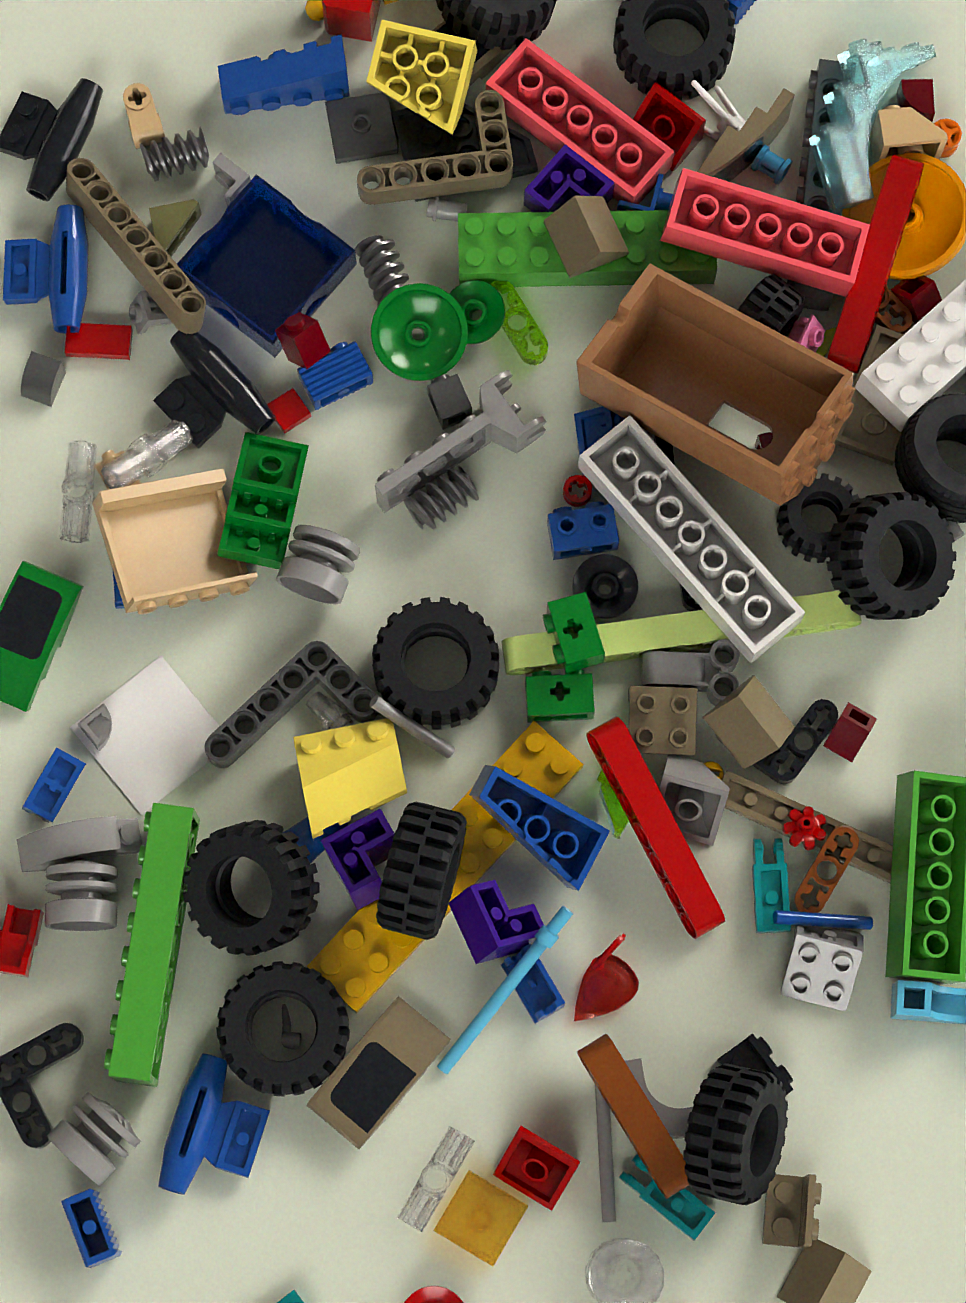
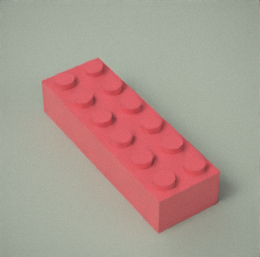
(569, 112)
(765, 232)

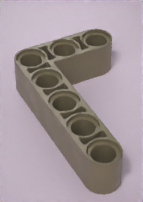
(448, 165)

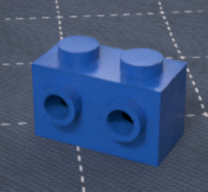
(582, 530)

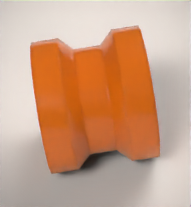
(953, 133)

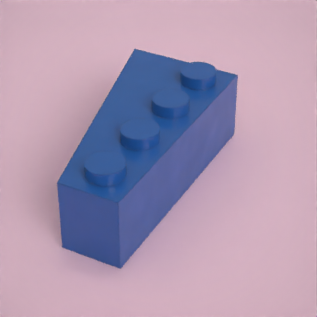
(285, 78)
(546, 828)

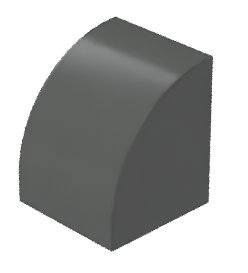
(42, 378)

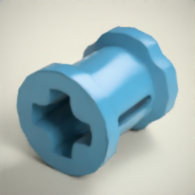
(771, 164)

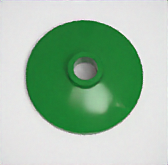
(480, 296)

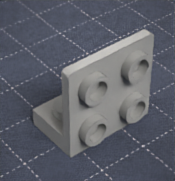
(823, 966)

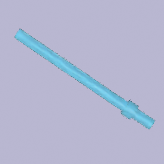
(545, 938)

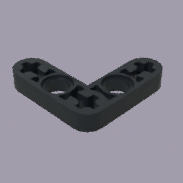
(768, 764)
(21, 1083)

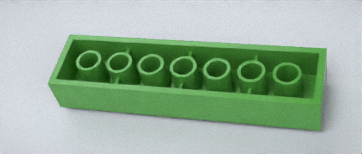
(521, 251)
(153, 947)

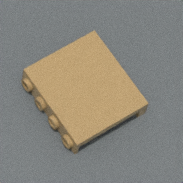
(168, 540)

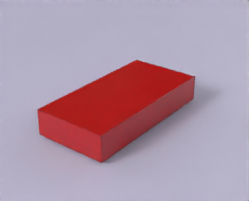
(99, 341)

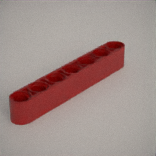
(876, 262)
(655, 827)

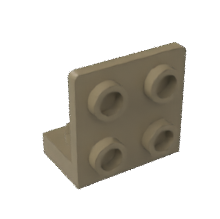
(663, 719)
(790, 1211)

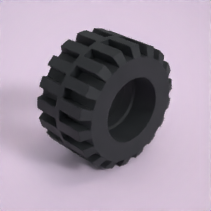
(774, 304)
(796, 532)

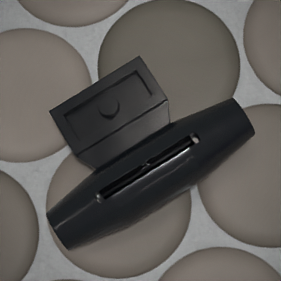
(50, 134)
(211, 391)

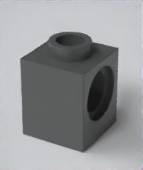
(449, 400)

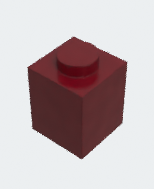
(302, 340)

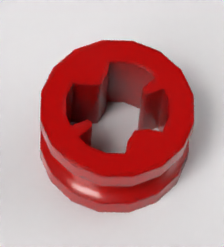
(580, 481)

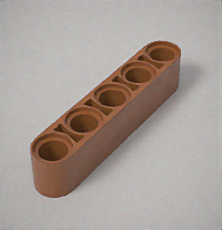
(635, 1114)

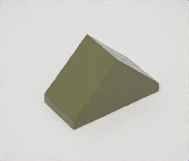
(173, 223)

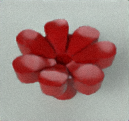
(804, 833)

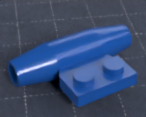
(51, 270)
(207, 1128)

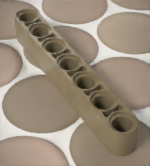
(135, 246)

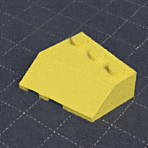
(423, 71)
(348, 771)

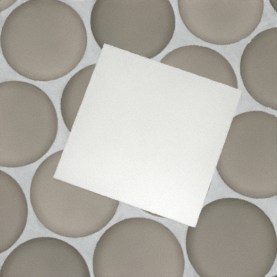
(154, 735)

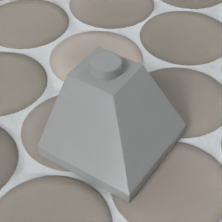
(694, 797)

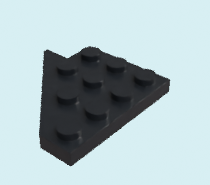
(424, 139)

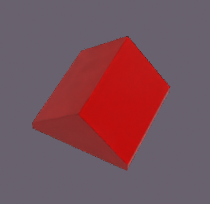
(351, 18)
(671, 122)
(536, 1168)

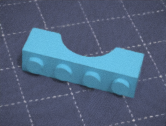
(928, 1002)

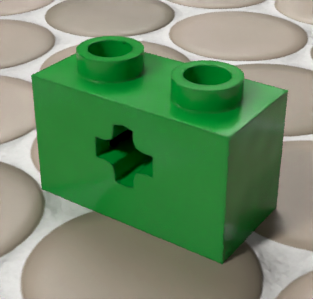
(576, 614)
(543, 703)

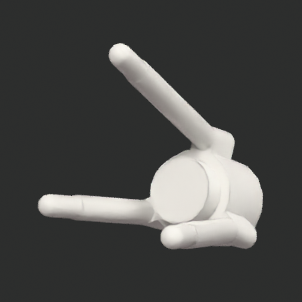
(732, 119)

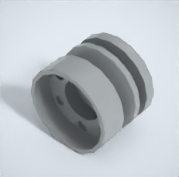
(318, 563)
(81, 893)
(94, 1138)

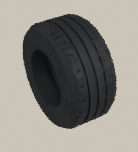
(919, 461)

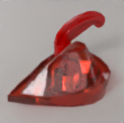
(605, 985)

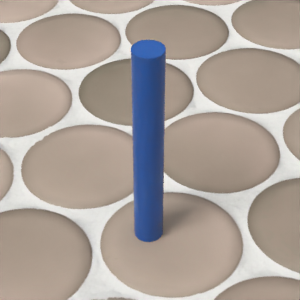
(822, 920)

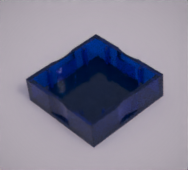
(266, 263)

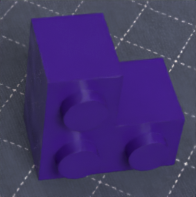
(562, 179)
(355, 854)
(490, 926)

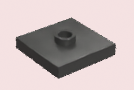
(361, 127)

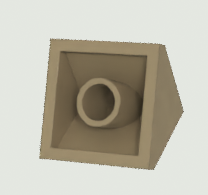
(585, 234)
(749, 723)
(824, 1276)

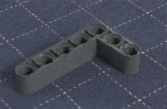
(288, 698)

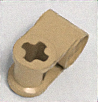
(143, 118)

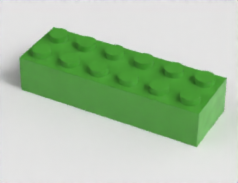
(928, 880)

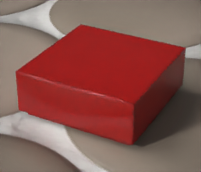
(289, 410)

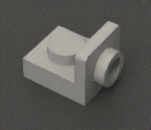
(229, 176)
(145, 312)

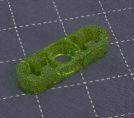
(536, 337)

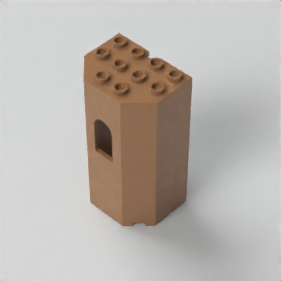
(683, 355)

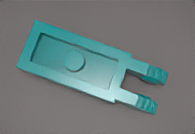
(770, 887)
(681, 1209)

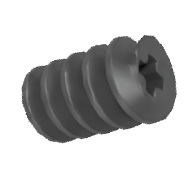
(175, 154)
(379, 266)
(441, 497)

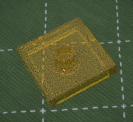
(480, 1218)

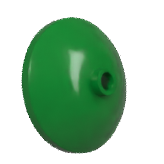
(424, 309)

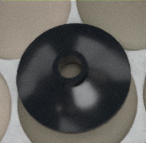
(609, 571)

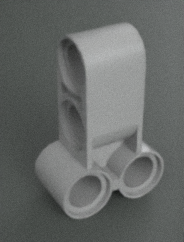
(691, 670)

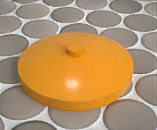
(935, 221)

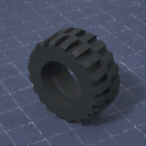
(497, 21)
(674, 73)
(925, 550)
(440, 620)
(421, 870)
(212, 896)
(236, 1021)
(735, 1134)

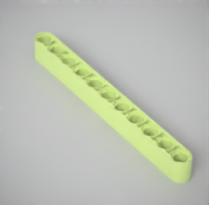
(668, 633)

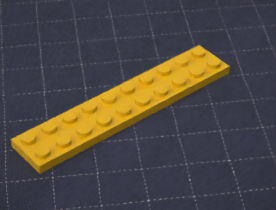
(366, 954)

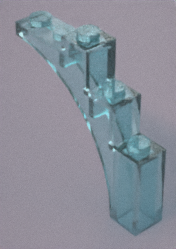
(843, 143)

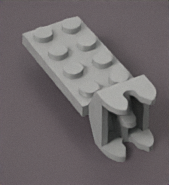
(495, 423)

